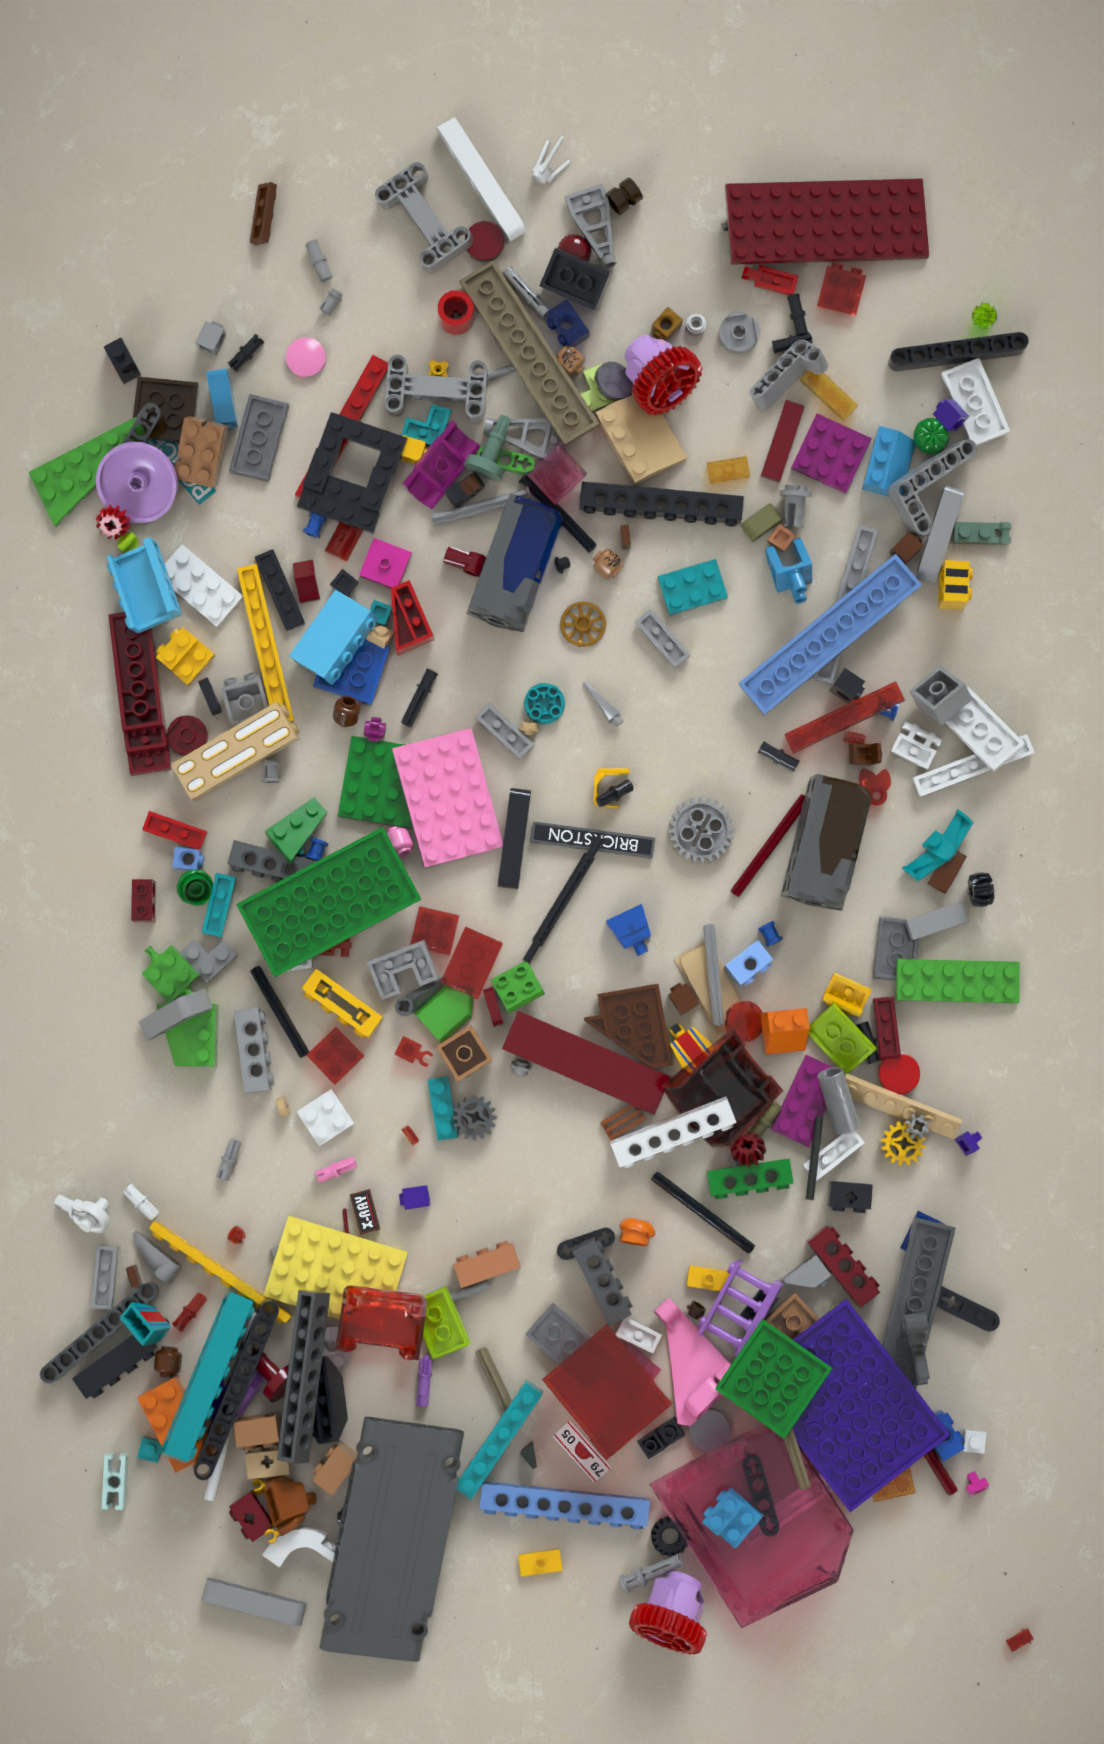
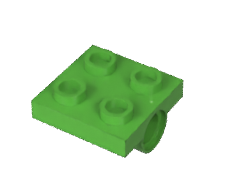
(517, 986)

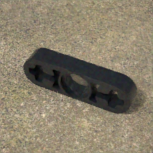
(588, 1235)

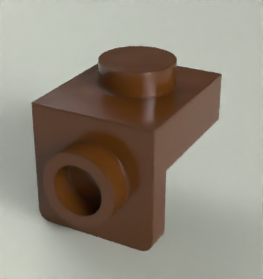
(865, 754)

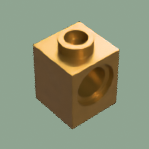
(670, 317)

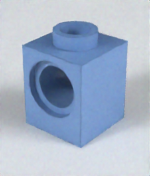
(181, 853)

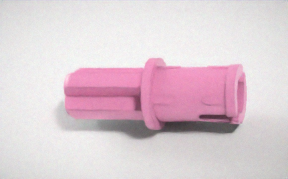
(336, 1169)

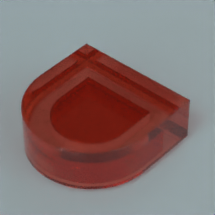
(852, 737)

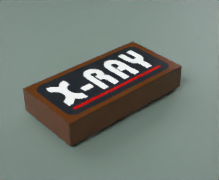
(365, 1211)

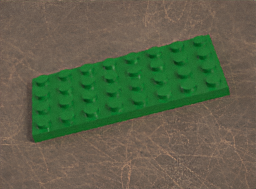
(328, 902)

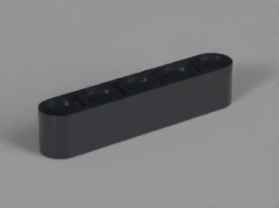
(514, 838)

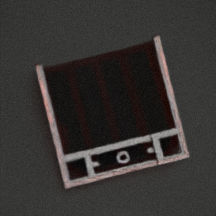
(721, 1072)

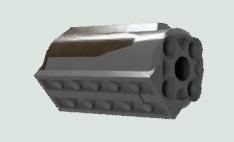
(826, 842)

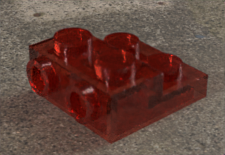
(841, 289)

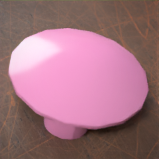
(305, 357)

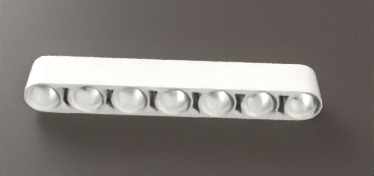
(481, 179)

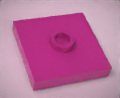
(385, 563)

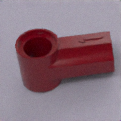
(469, 562)

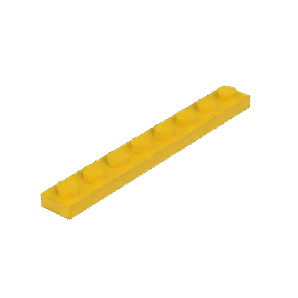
(264, 637)
(212, 1267)

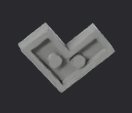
(208, 964)

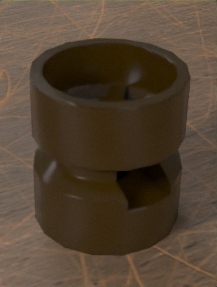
(625, 195)

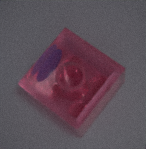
(557, 474)

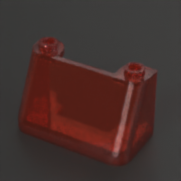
(382, 1319)

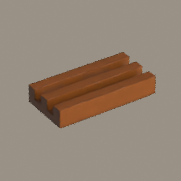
(607, 1129)

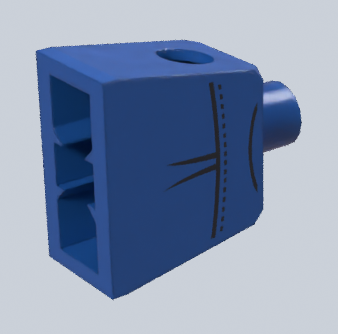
(631, 929)

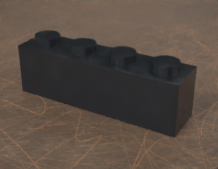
(111, 1366)

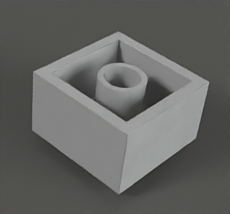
(940, 695)

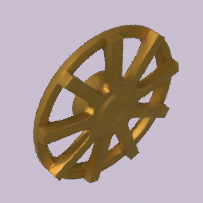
(583, 624)

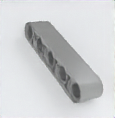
(940, 534)
(254, 1601)

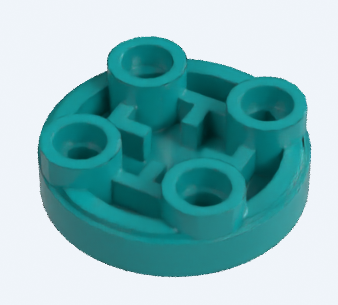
(544, 703)

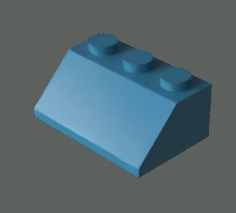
(888, 460)

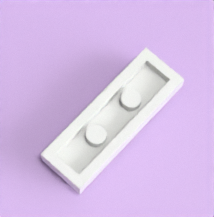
(836, 1152)

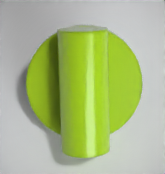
(127, 542)

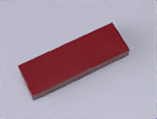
(886, 1028)

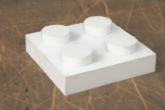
(325, 1117)

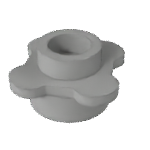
(520, 1067)

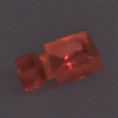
(410, 1050)

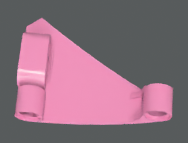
(694, 1365)

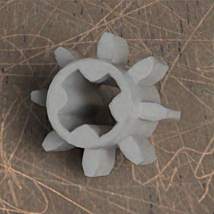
(919, 1131)

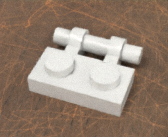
(914, 751)

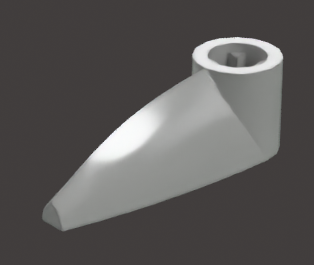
(159, 1261)

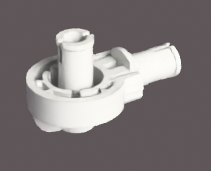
(86, 1214)

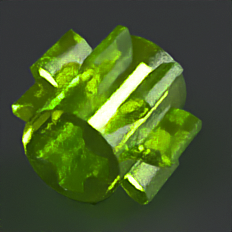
(984, 315)

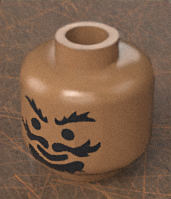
(571, 360)
(607, 563)

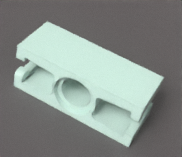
(108, 1487)

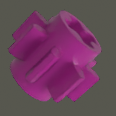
(375, 729)

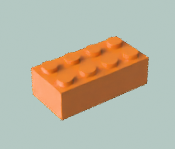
(160, 1409)

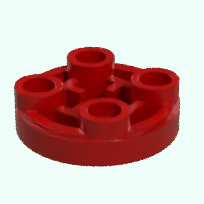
(899, 1074)

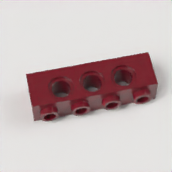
(860, 1295)

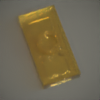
(728, 469)

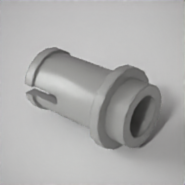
(331, 301)

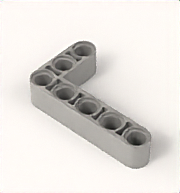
(925, 479)

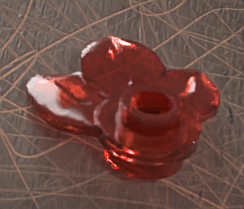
(876, 783)

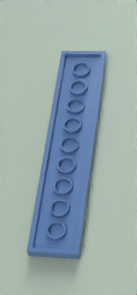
(830, 634)

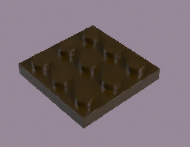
(175, 401)

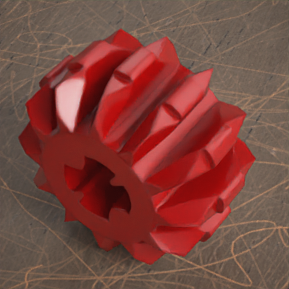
(120, 525)

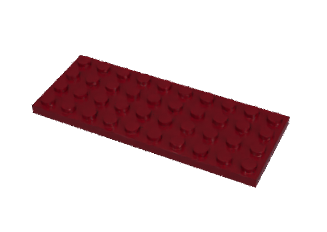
(826, 221)

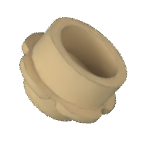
(528, 727)

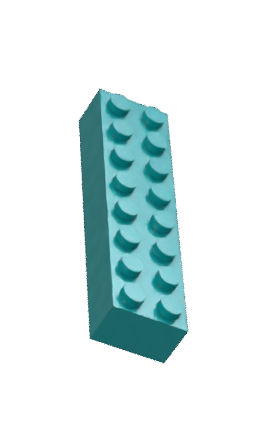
(206, 1378)

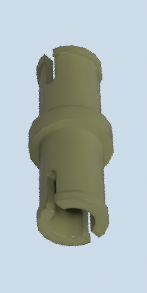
(765, 1120)

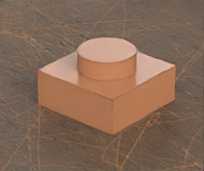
(781, 538)

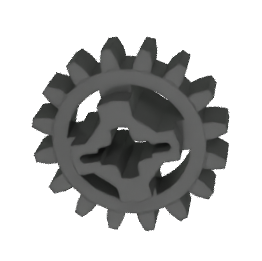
(462, 1113)

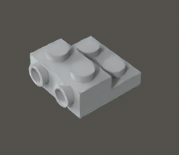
(243, 697)

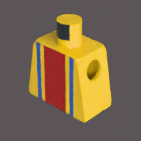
(687, 1044)

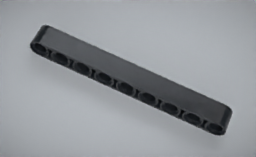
(235, 1399)

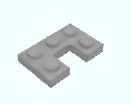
(414, 956)

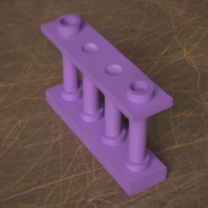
(761, 1308)

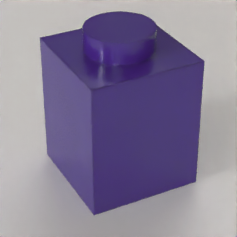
(950, 414)
(415, 1197)

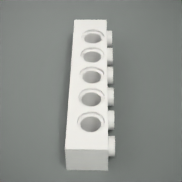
(661, 1129)

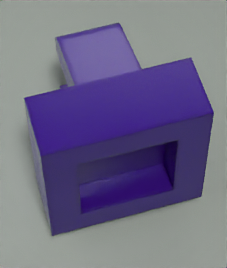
(968, 1142)

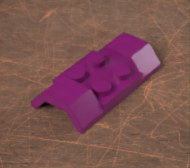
(440, 465)

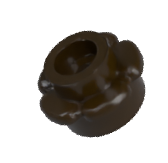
(696, 1310)

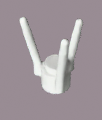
(542, 171)

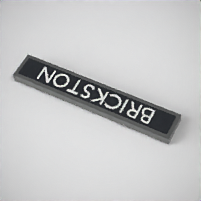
(583, 838)

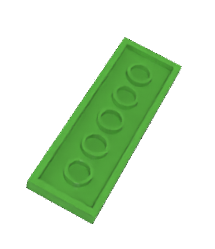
(957, 981)

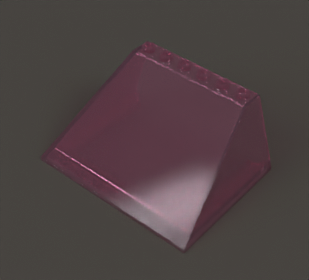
(763, 1570)

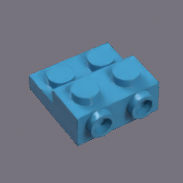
(731, 1517)

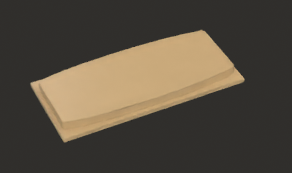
(694, 969)

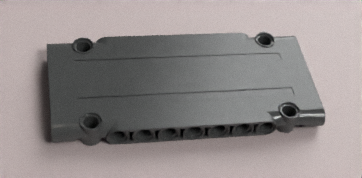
(391, 1539)

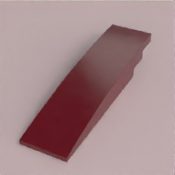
(139, 698)
(585, 1062)

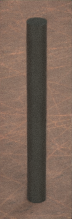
(814, 1158)

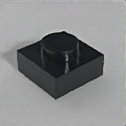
(344, 583)

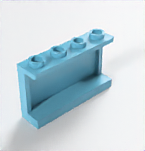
(144, 587)
(334, 637)

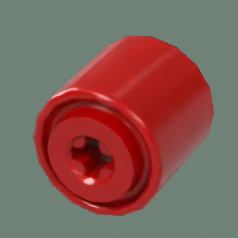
(457, 302)

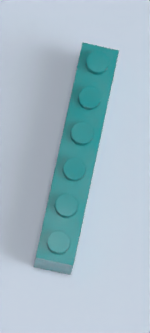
(499, 1439)

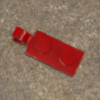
(771, 279)

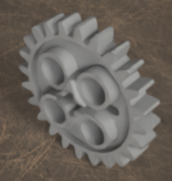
(717, 838)

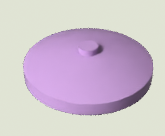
(137, 480)

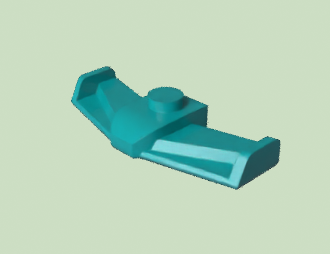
(940, 847)

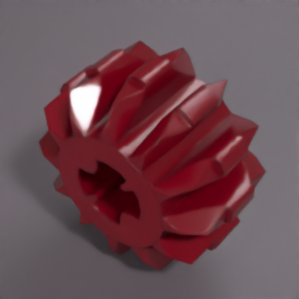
(748, 1149)

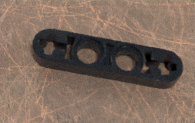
(763, 1494)

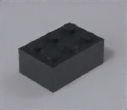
(576, 279)

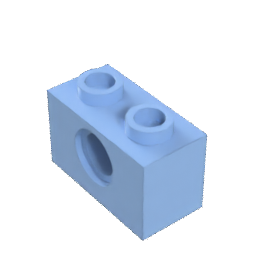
(758, 955)

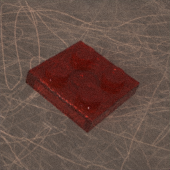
(436, 928)
(335, 1055)

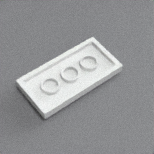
(974, 394)
(201, 586)
(985, 733)

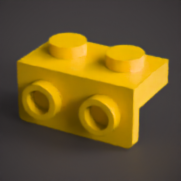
(846, 994)

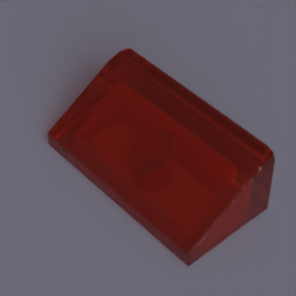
(343, 541)

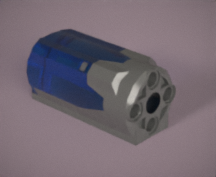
(515, 564)

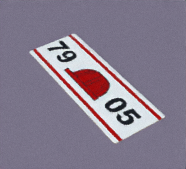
(581, 1451)

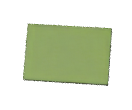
(840, 1039)
(443, 1325)

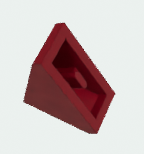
(306, 581)

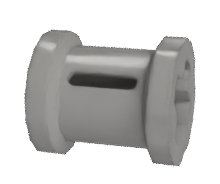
(271, 771)

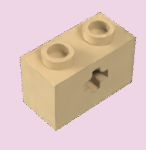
(258, 1469)

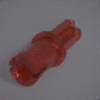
(189, 1311)

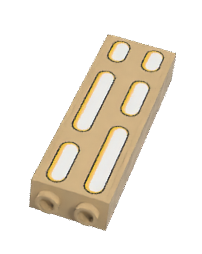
(236, 751)

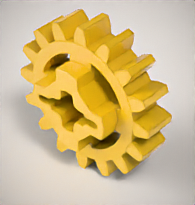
(901, 1153)

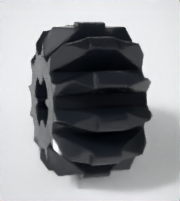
(981, 889)

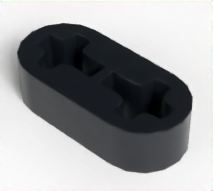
(210, 696)

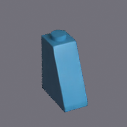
(222, 397)

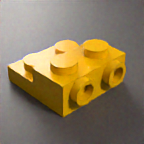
(184, 655)

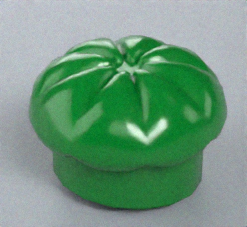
(930, 436)
(195, 887)

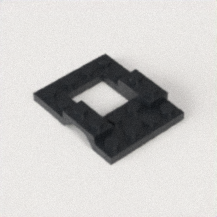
(341, 499)

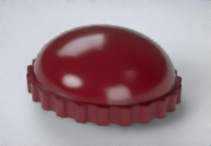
(577, 246)

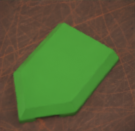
(446, 1012)

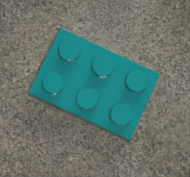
(692, 587)

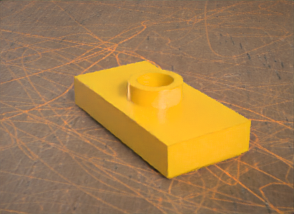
(706, 1278)
(540, 1562)

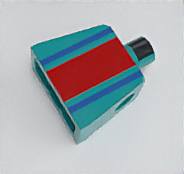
(145, 1323)

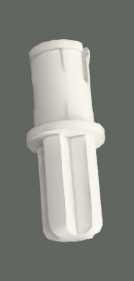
(141, 1202)

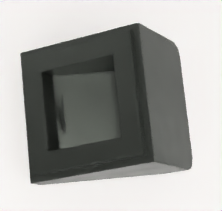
(528, 1454)

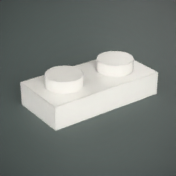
(638, 1334)

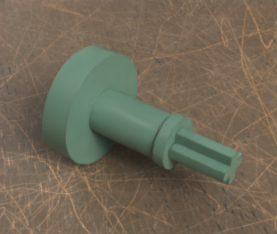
(485, 464)

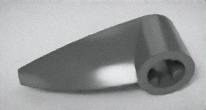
(418, 997)

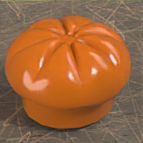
(636, 1231)

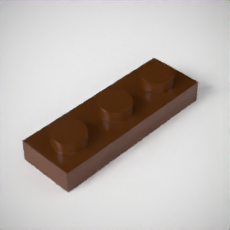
(263, 213)

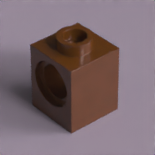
(907, 547)
(683, 998)

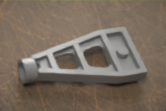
(586, 201)
(550, 441)

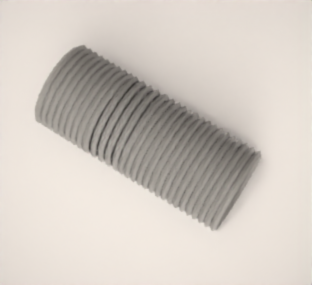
(838, 1100)

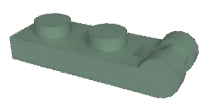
(981, 533)

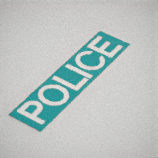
(170, 449)

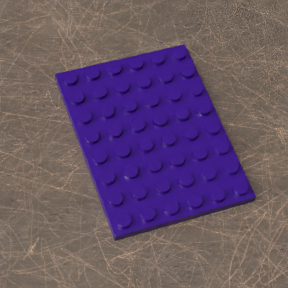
(866, 1415)

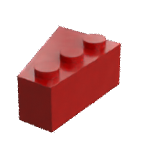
(410, 622)

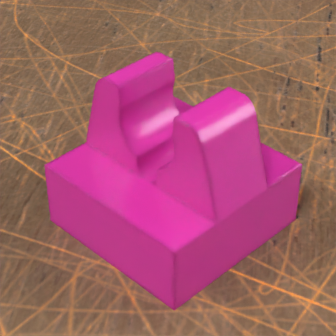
(976, 1485)

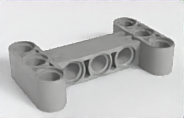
(423, 217)
(436, 388)

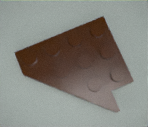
(635, 1023)

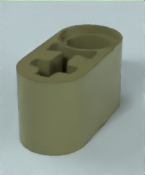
(761, 522)

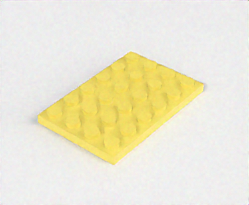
(328, 1262)

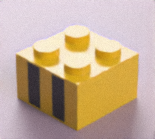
(954, 584)

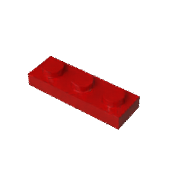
(174, 830)

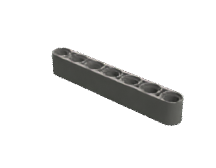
(90, 1336)

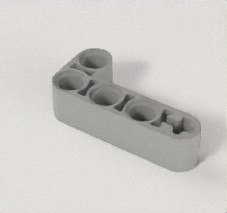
(786, 371)
(175, 1014)

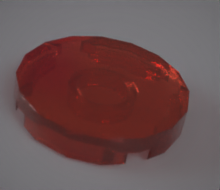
(744, 1019)

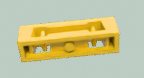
(315, 983)

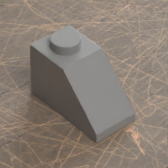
(808, 1274)

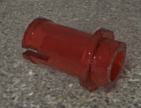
(1020, 1640)

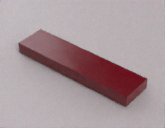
(782, 441)

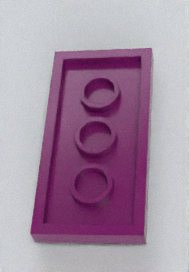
(802, 1103)

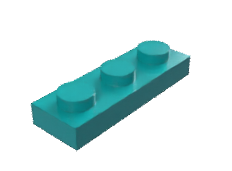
(219, 905)
(442, 1108)

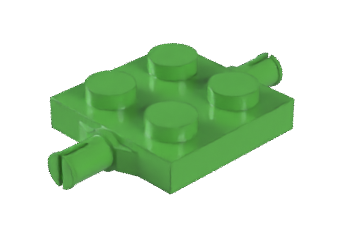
(169, 973)

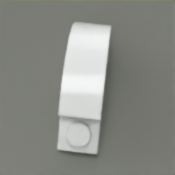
(300, 1537)

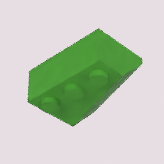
(195, 1040)

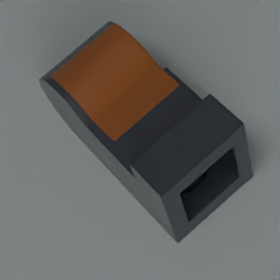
(464, 490)

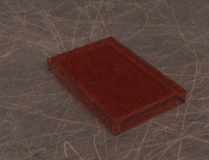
(471, 963)

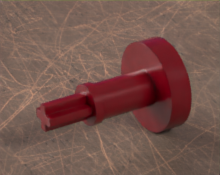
(276, 1378)

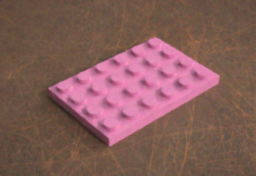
(447, 797)

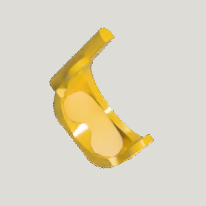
(603, 772)

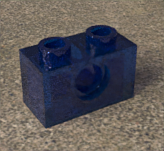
(565, 313)

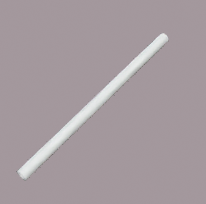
(236, 1388)

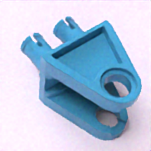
(794, 576)

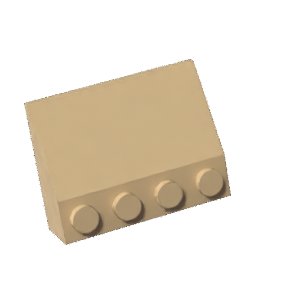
(639, 440)

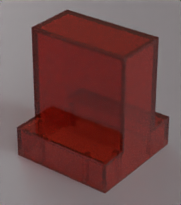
(607, 1391)

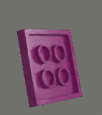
(831, 453)

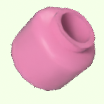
(401, 841)

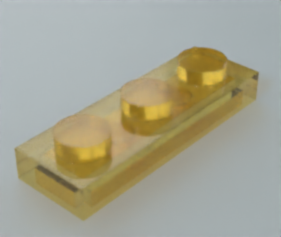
(829, 394)

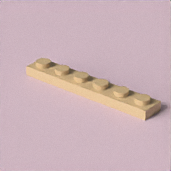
(902, 1106)

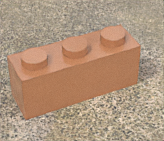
(486, 1264)

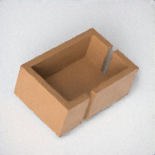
(201, 451)

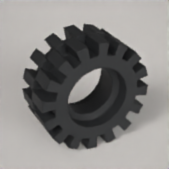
(660, 1545)

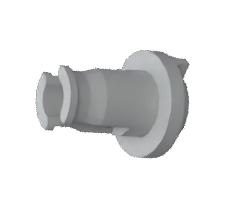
(794, 499)

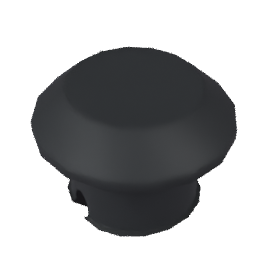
(562, 563)

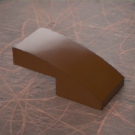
(946, 873)

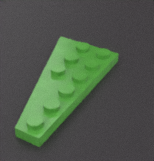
(73, 474)

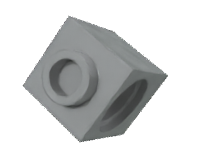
(211, 337)

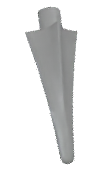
(609, 710)

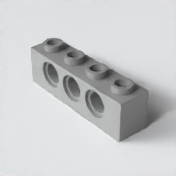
(242, 1020)

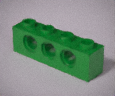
(780, 1167)

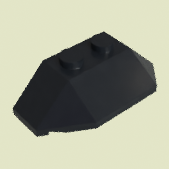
(330, 1405)

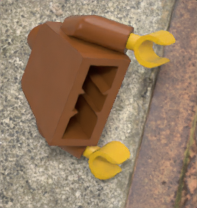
(286, 1503)

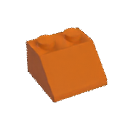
(785, 1030)

